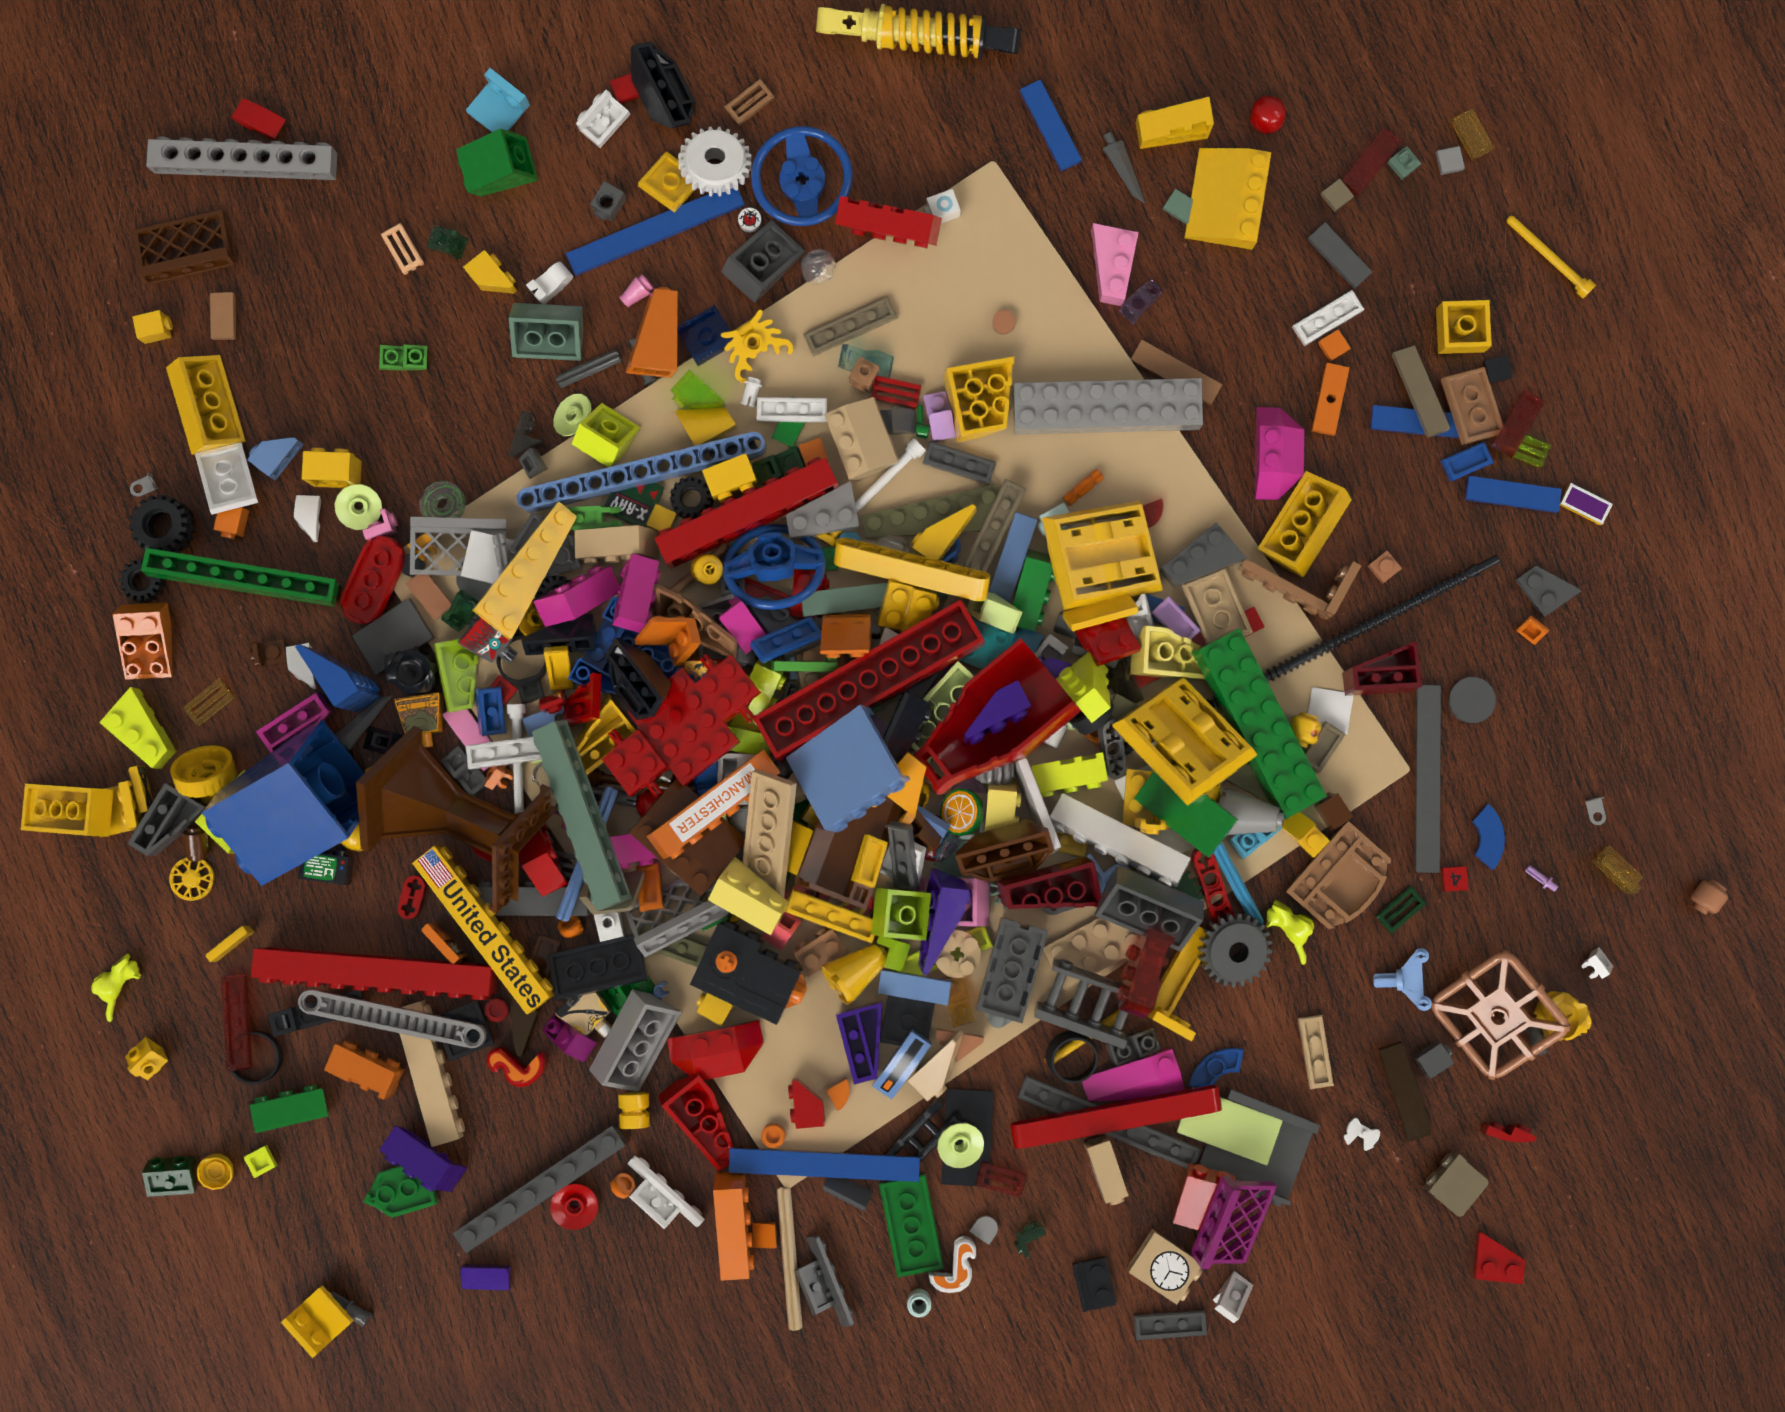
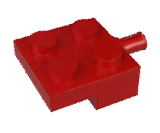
(1108, 641)

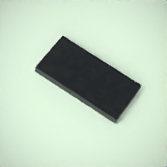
(597, 967)
(975, 1109)

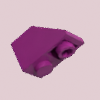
(568, 1038)

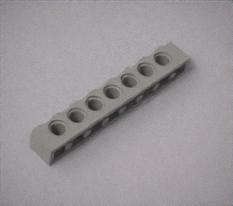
(161, 149)

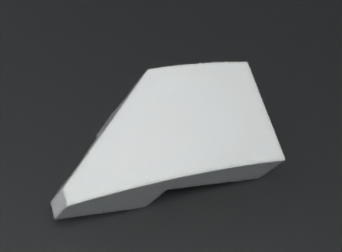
(307, 514)
(1142, 618)
(298, 667)

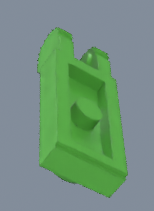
(593, 517)

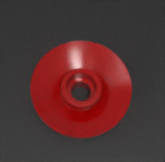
(574, 1217)

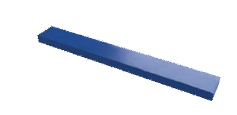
(653, 230)
(824, 1164)

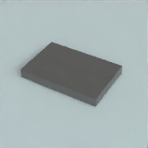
(393, 632)

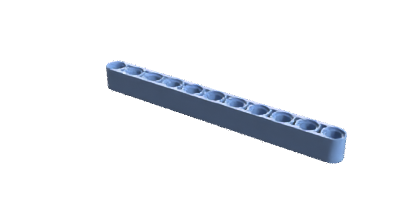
(630, 471)

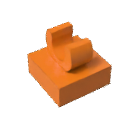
(495, 775)

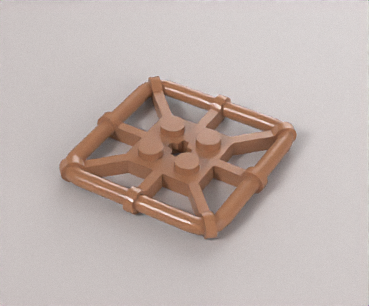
(1500, 1000)

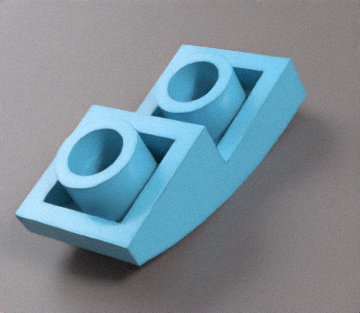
(1247, 843)

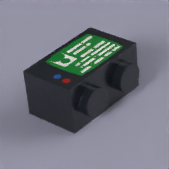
(328, 868)

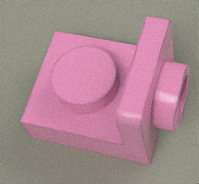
(378, 528)

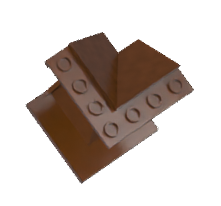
(415, 796)

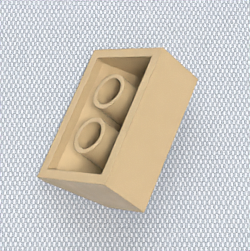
(861, 438)

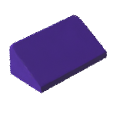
(485, 1277)

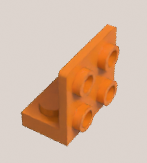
(677, 632)

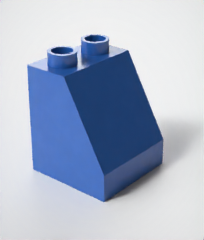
(288, 804)

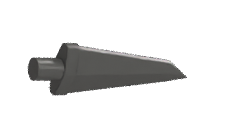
(1119, 158)
(354, 730)

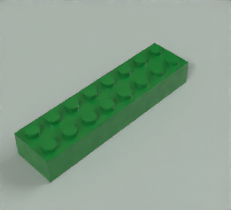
(1258, 718)

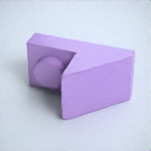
(939, 416)

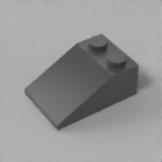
(762, 261)

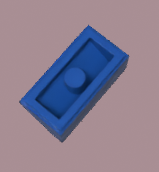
(490, 711)

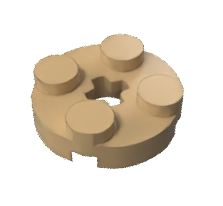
(965, 964)

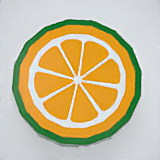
(962, 811)

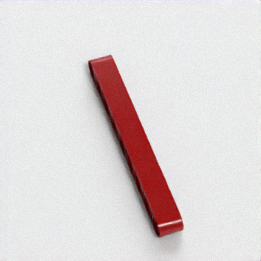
(1116, 1116)

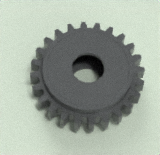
(1248, 960)

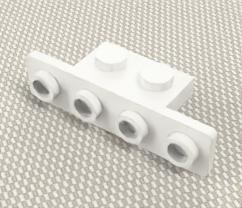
(659, 1199)

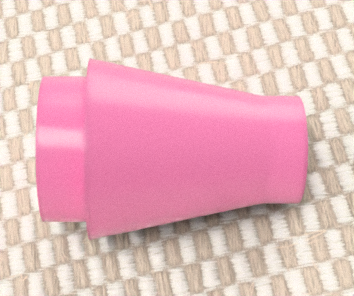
(637, 290)

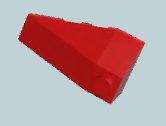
(697, 1113)

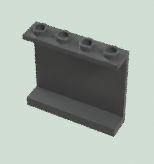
(1285, 1156)

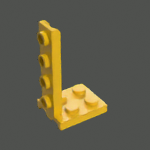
(1133, 812)
(1174, 984)

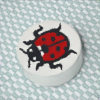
(749, 220)

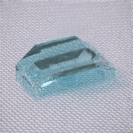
(945, 855)

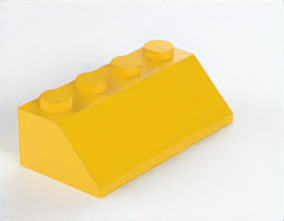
(205, 402)
(1305, 523)

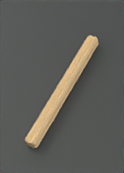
(789, 1258)

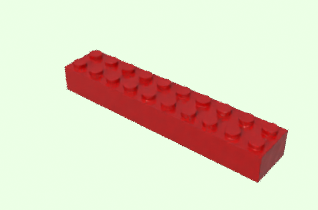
(870, 678)
(371, 971)

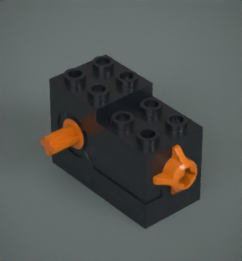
(746, 976)

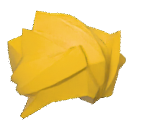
(1575, 1012)

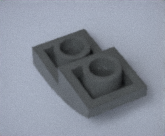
(1137, 1046)

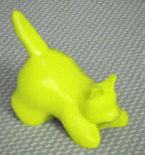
(1295, 926)
(109, 984)

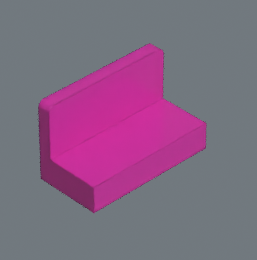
(741, 624)

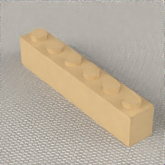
(432, 1085)

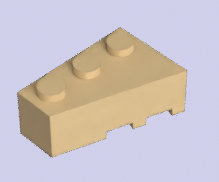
(615, 544)

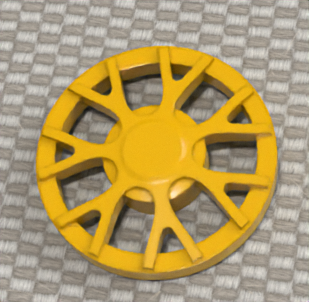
(191, 879)

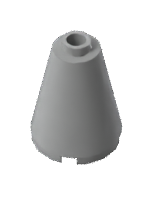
(1252, 813)

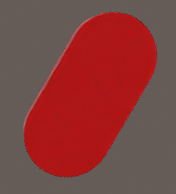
(372, 580)

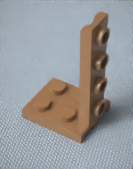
(1293, 594)

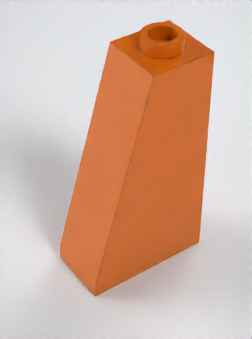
(656, 340)

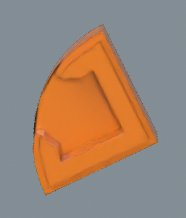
(839, 1093)

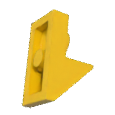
(1305, 833)

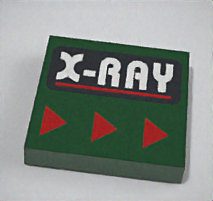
(635, 502)

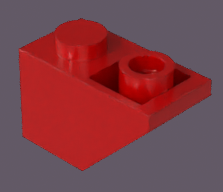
(808, 1106)

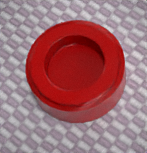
(496, 1009)

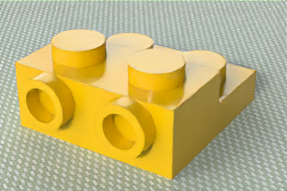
(906, 605)

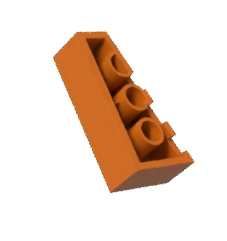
(732, 1226)

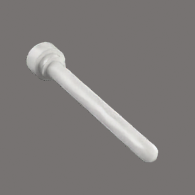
(912, 451)
(516, 712)

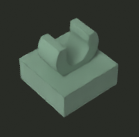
(1404, 163)

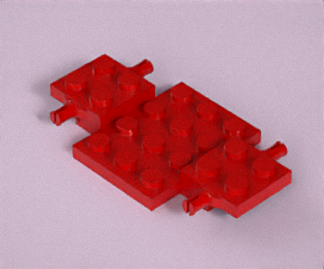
(687, 729)

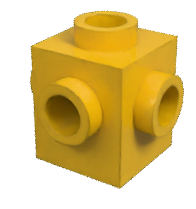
(145, 1059)

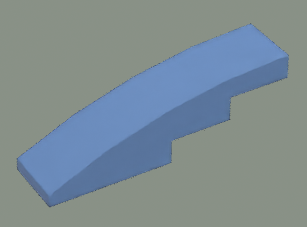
(1013, 556)

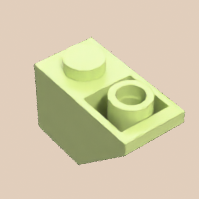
(995, 612)

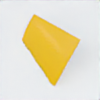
(706, 423)

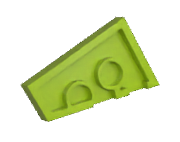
(457, 674)

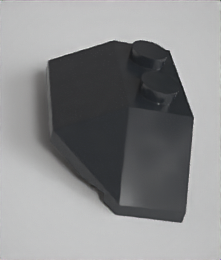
(661, 86)
(636, 679)

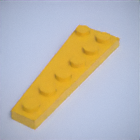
(516, 586)

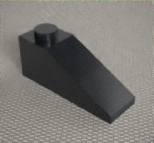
(576, 634)

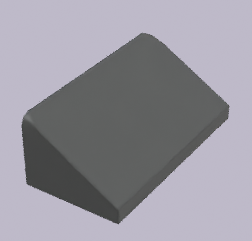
(848, 1191)

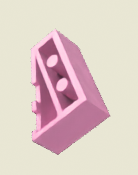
(1113, 260)

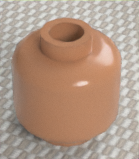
(1709, 897)

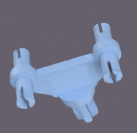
(1408, 979)

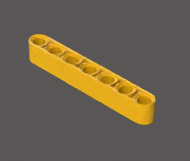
(912, 569)

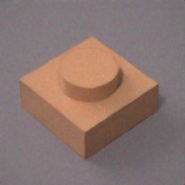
(1384, 567)

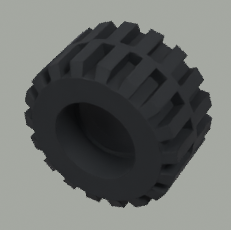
(147, 514)

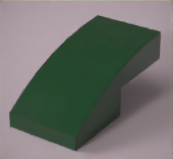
(778, 464)

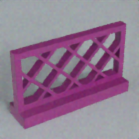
(1219, 1219)

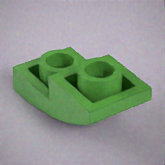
(403, 357)

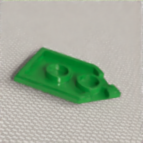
(398, 1193)

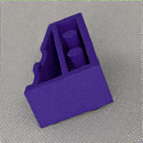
(861, 1040)

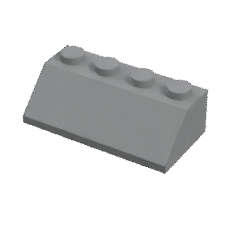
(634, 1041)

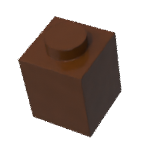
(1333, 811)

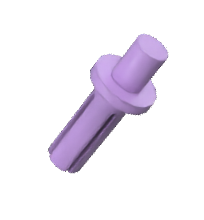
(1541, 878)

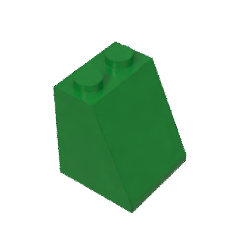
(496, 163)

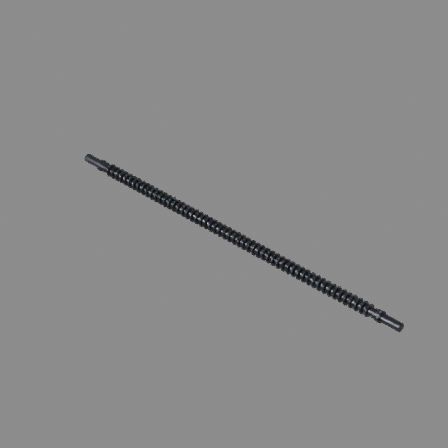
(1472, 571)

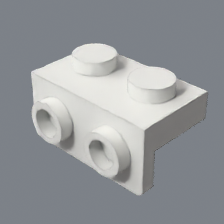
(602, 118)

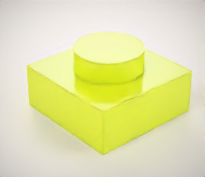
(260, 1161)

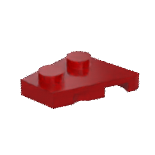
(584, 703)
(1496, 1262)

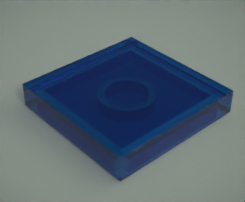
(703, 335)

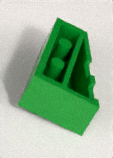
(1033, 589)
(288, 1108)

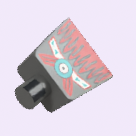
(487, 642)

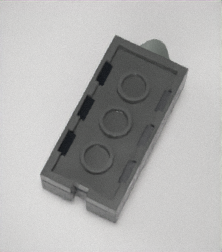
(1010, 972)

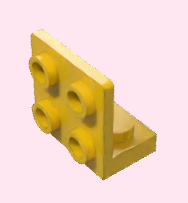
(125, 811)
(317, 1321)

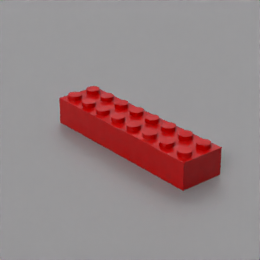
(750, 511)

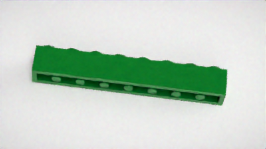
(240, 577)

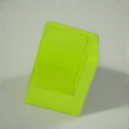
(896, 951)

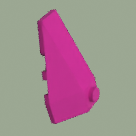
(1136, 1079)

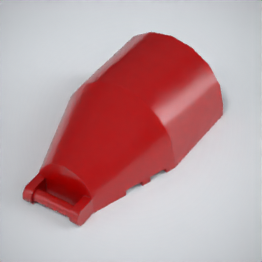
(1048, 713)

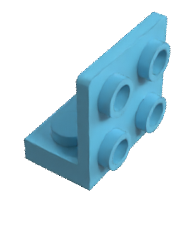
(498, 104)

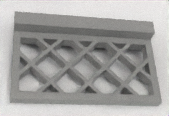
(447, 526)
(681, 923)

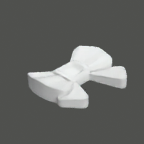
(1355, 1129)

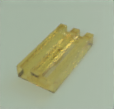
(224, 690)

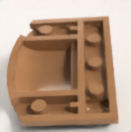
(1341, 878)

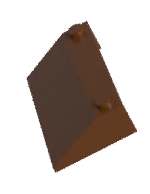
(833, 855)

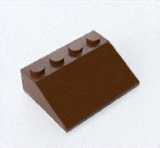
(699, 862)

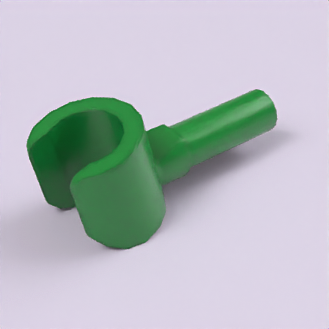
(921, 430)

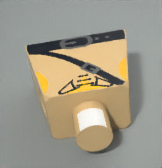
(587, 1014)

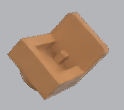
(863, 375)

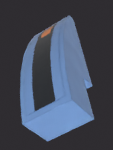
(902, 1064)

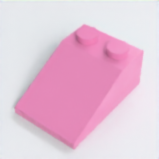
(978, 910)

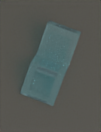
(850, 355)

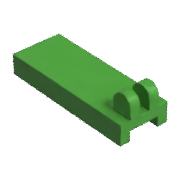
(828, 665)

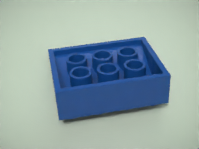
(341, 683)

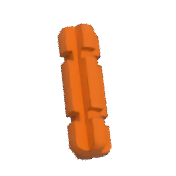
(1083, 487)

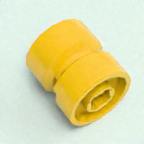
(634, 1110)

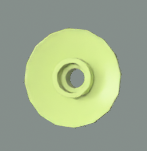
(571, 413)
(358, 518)
(967, 1152)

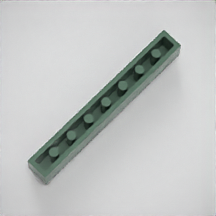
(581, 815)

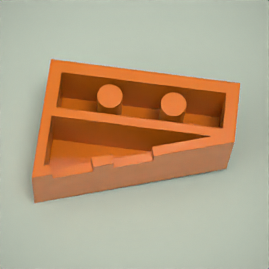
(365, 1068)

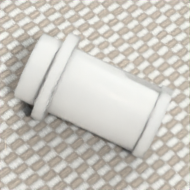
(751, 390)

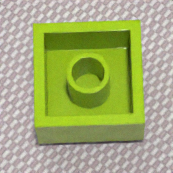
(901, 913)

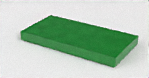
(1200, 823)
(911, 1226)

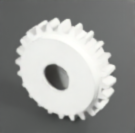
(714, 177)

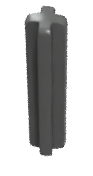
(588, 368)

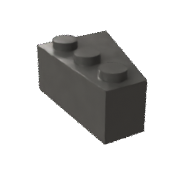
(1204, 556)

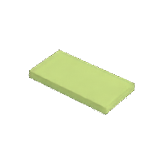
(1235, 1130)

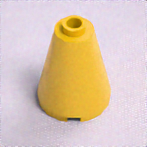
(854, 971)

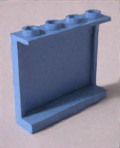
(846, 770)

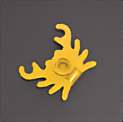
(752, 339)

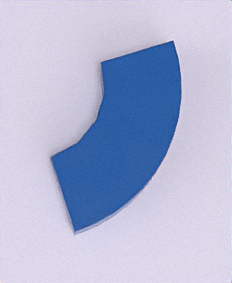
(1490, 836)
(1215, 1065)

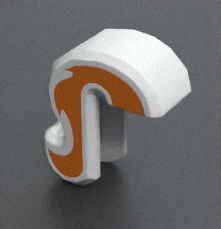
(961, 1272)

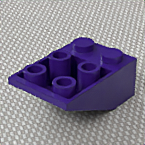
(1005, 706)

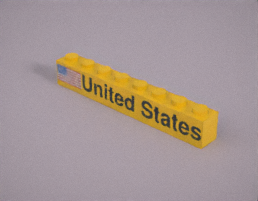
(483, 928)

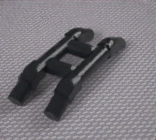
(923, 1120)

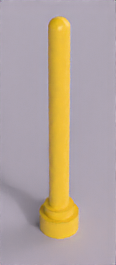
(1583, 285)

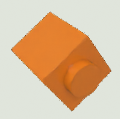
(231, 523)

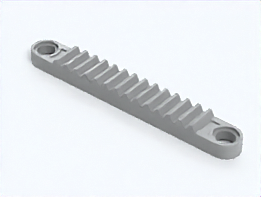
(392, 1018)

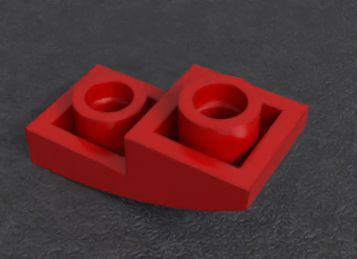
(258, 118)
(553, 702)
(1513, 1134)

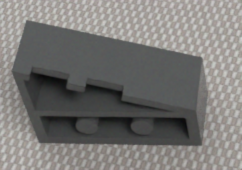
(165, 820)

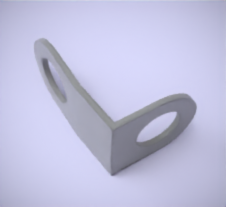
(148, 485)
(1593, 806)

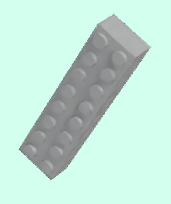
(1107, 406)

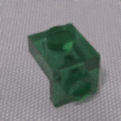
(447, 242)
(460, 611)
(1031, 1232)

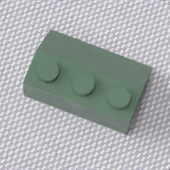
(546, 331)

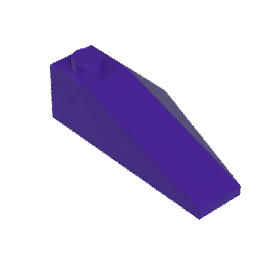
(947, 907)

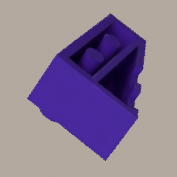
(421, 1160)

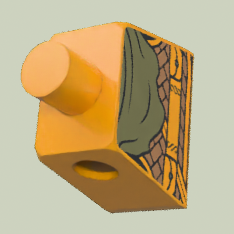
(422, 712)

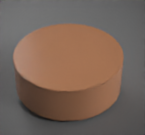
(1004, 322)

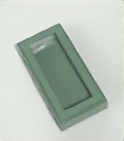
(1179, 206)

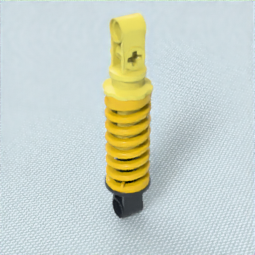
(892, 28)

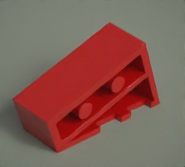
(542, 862)

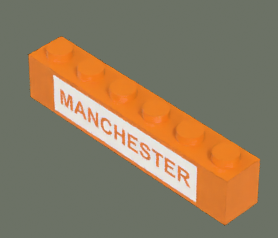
(709, 808)

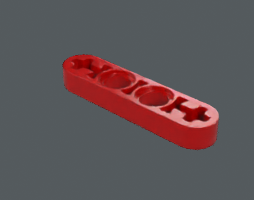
(1215, 887)

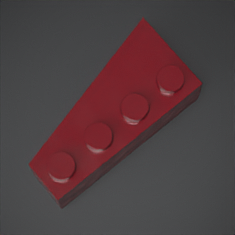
(1055, 886)

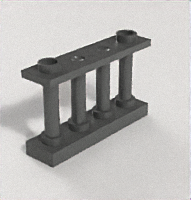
(1070, 1018)

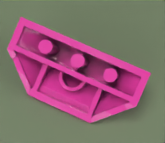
(1277, 453)

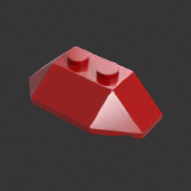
(717, 1050)

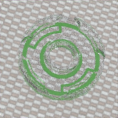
(442, 490)

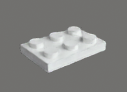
(226, 478)

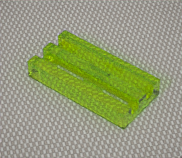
(1537, 443)

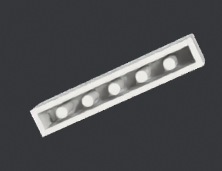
(1119, 841)

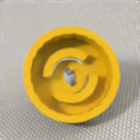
(203, 772)

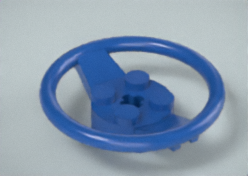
(799, 165)
(772, 560)

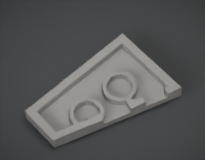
(825, 514)

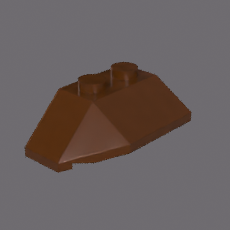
(1005, 851)

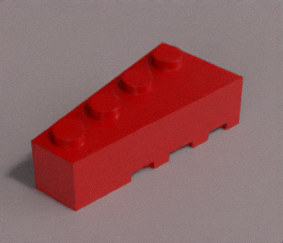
(888, 222)

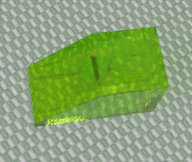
(694, 393)

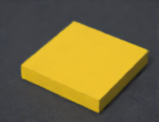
(665, 183)

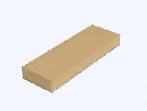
(1315, 1052)

